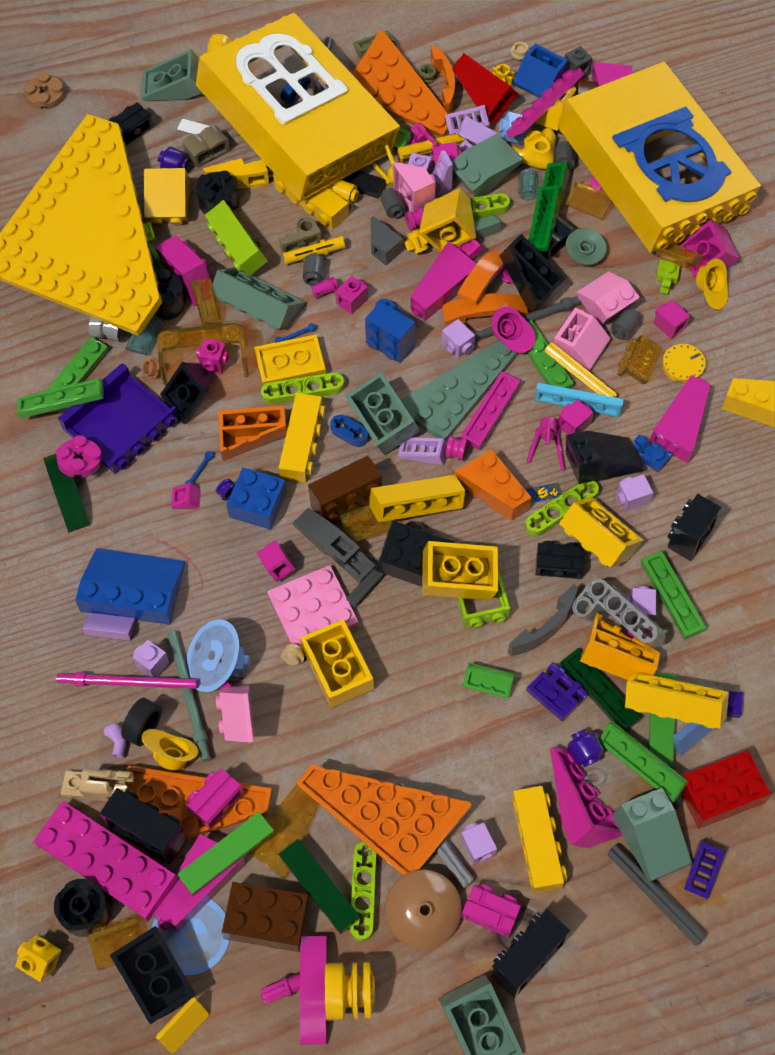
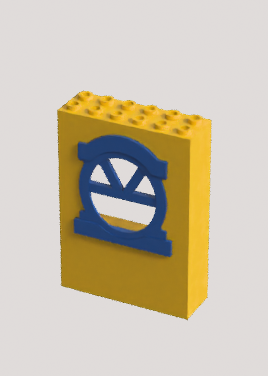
(609, 136)

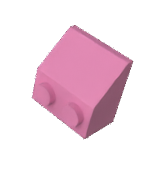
(414, 185)
(607, 297)
(237, 714)

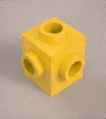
(37, 958)

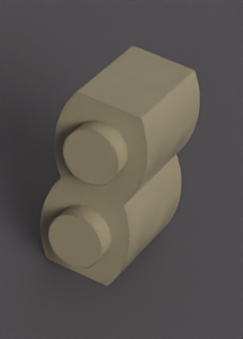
(206, 145)

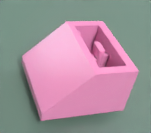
(582, 338)

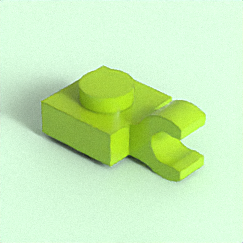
(667, 274)

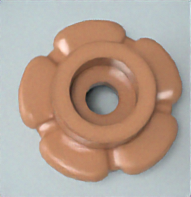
(151, 368)

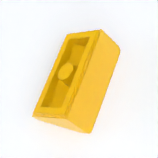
(182, 1025)

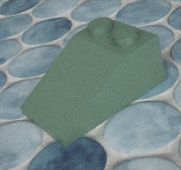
(172, 78)
(485, 165)
(653, 834)
(479, 1020)

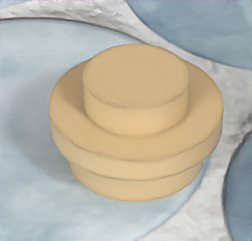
(519, 50)
(293, 654)

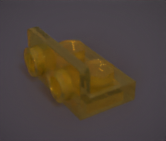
(588, 200)
(639, 359)
(362, 523)
(108, 940)

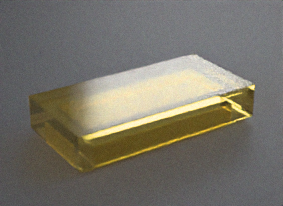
(679, 255)
(206, 300)

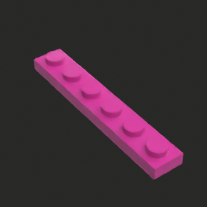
(543, 103)

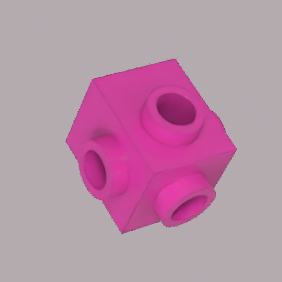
(213, 355)

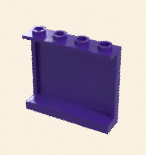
(121, 421)

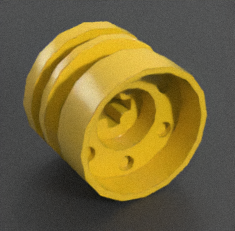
(348, 991)

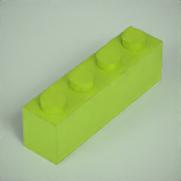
(236, 239)

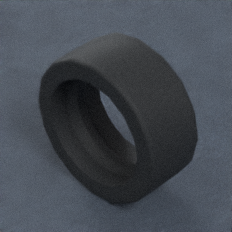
(141, 717)

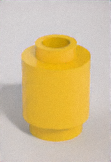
(345, 190)

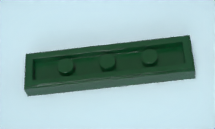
(601, 691)
(319, 886)

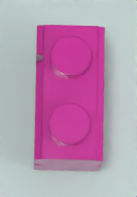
(214, 798)
(491, 910)

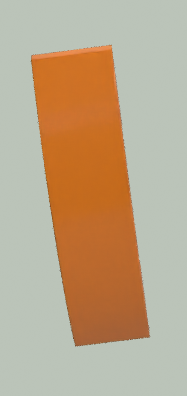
(443, 65)
(481, 276)
(486, 306)

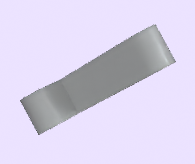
(623, 614)

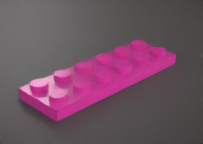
(106, 860)

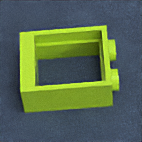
(494, 615)

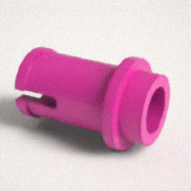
(324, 287)

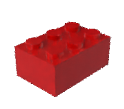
(724, 789)

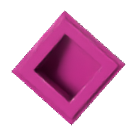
(186, 497)

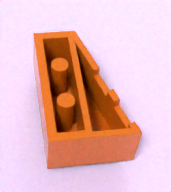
(249, 428)

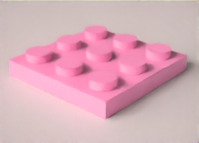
(311, 604)

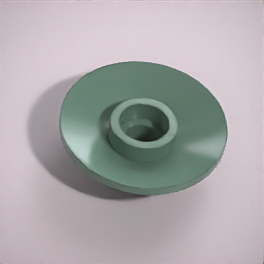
(588, 240)

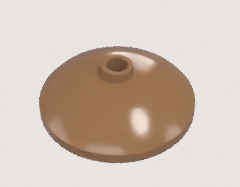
(404, 905)

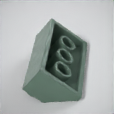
(256, 298)

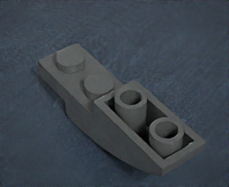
(334, 543)

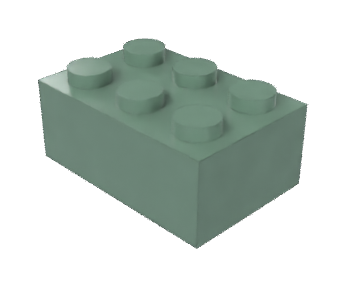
(382, 413)

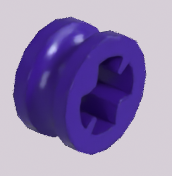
(225, 489)

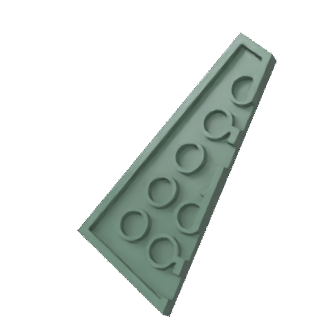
(452, 396)

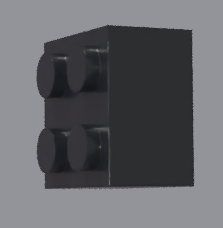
(693, 526)

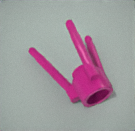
(420, 134)
(547, 431)

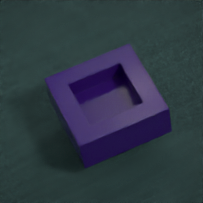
(734, 704)

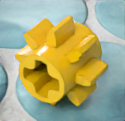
(503, 72)
(416, 242)

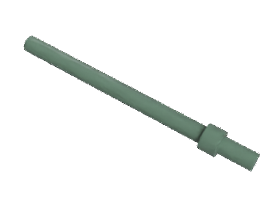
(199, 736)

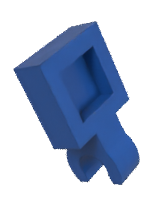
(653, 455)

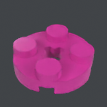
(78, 447)

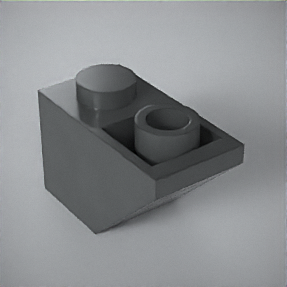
(384, 242)

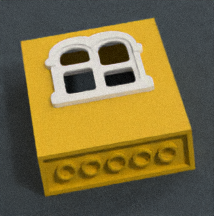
(313, 140)

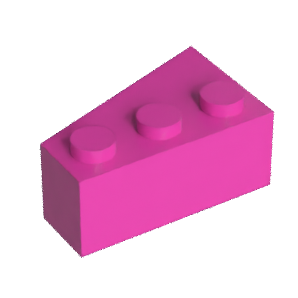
(183, 262)

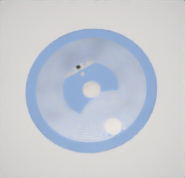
(213, 655)
(199, 942)

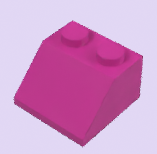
(711, 243)

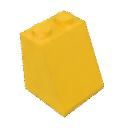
(166, 195)
(448, 220)

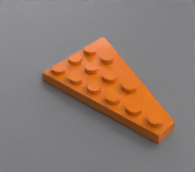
(398, 87)
(170, 794)
(389, 818)

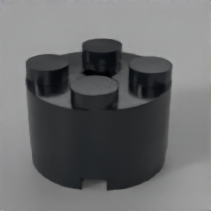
(216, 187)
(171, 293)
(70, 901)

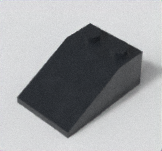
(600, 456)

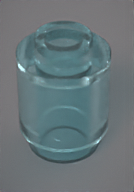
(528, 184)

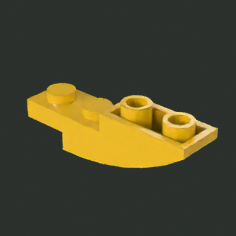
(246, 175)

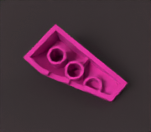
(580, 809)

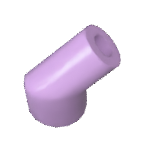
(114, 732)

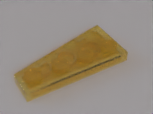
(289, 823)

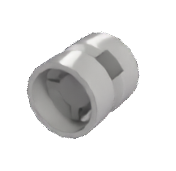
(100, 329)

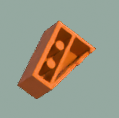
(494, 484)

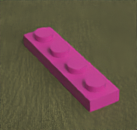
(490, 410)

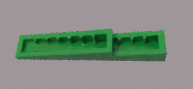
(548, 205)

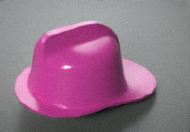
(512, 330)

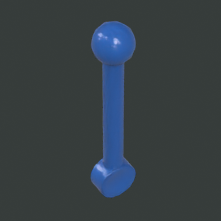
(311, 327)
(208, 457)

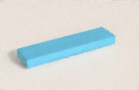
(563, 396)

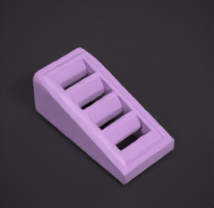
(449, 119)
(443, 174)
(436, 452)

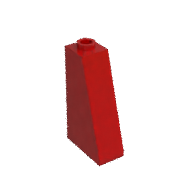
(484, 87)

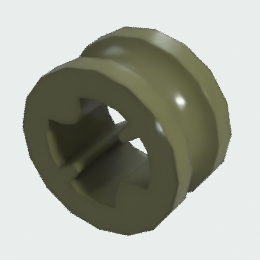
(427, 68)

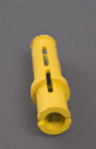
(338, 243)

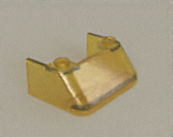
(194, 335)

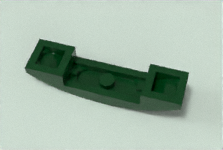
(67, 496)

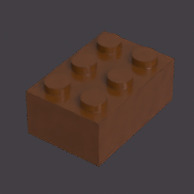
(344, 489)
(265, 916)

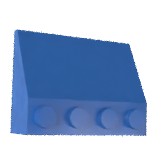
(130, 586)

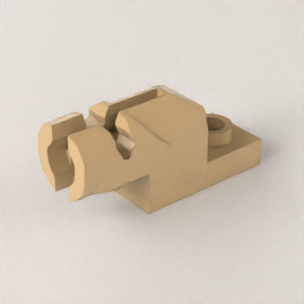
(95, 784)

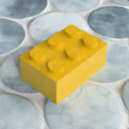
(600, 532)
(460, 570)
(337, 663)

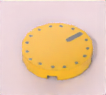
(682, 362)

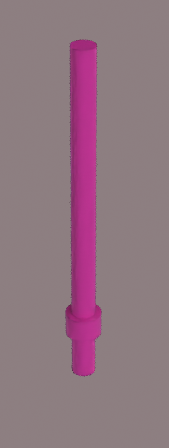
(83, 679)

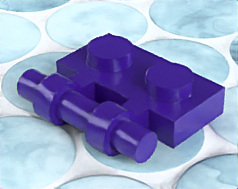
(555, 697)

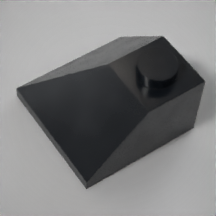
(187, 389)

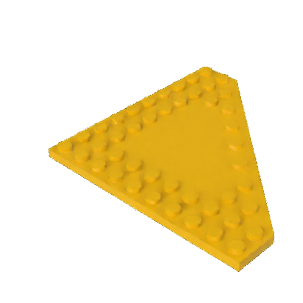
(84, 233)

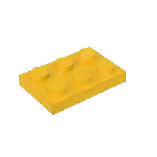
(290, 359)

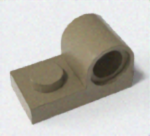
(307, 234)

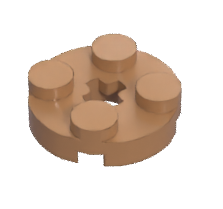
(41, 83)

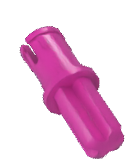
(281, 989)

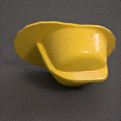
(713, 283)
(169, 750)

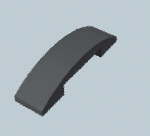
(526, 641)

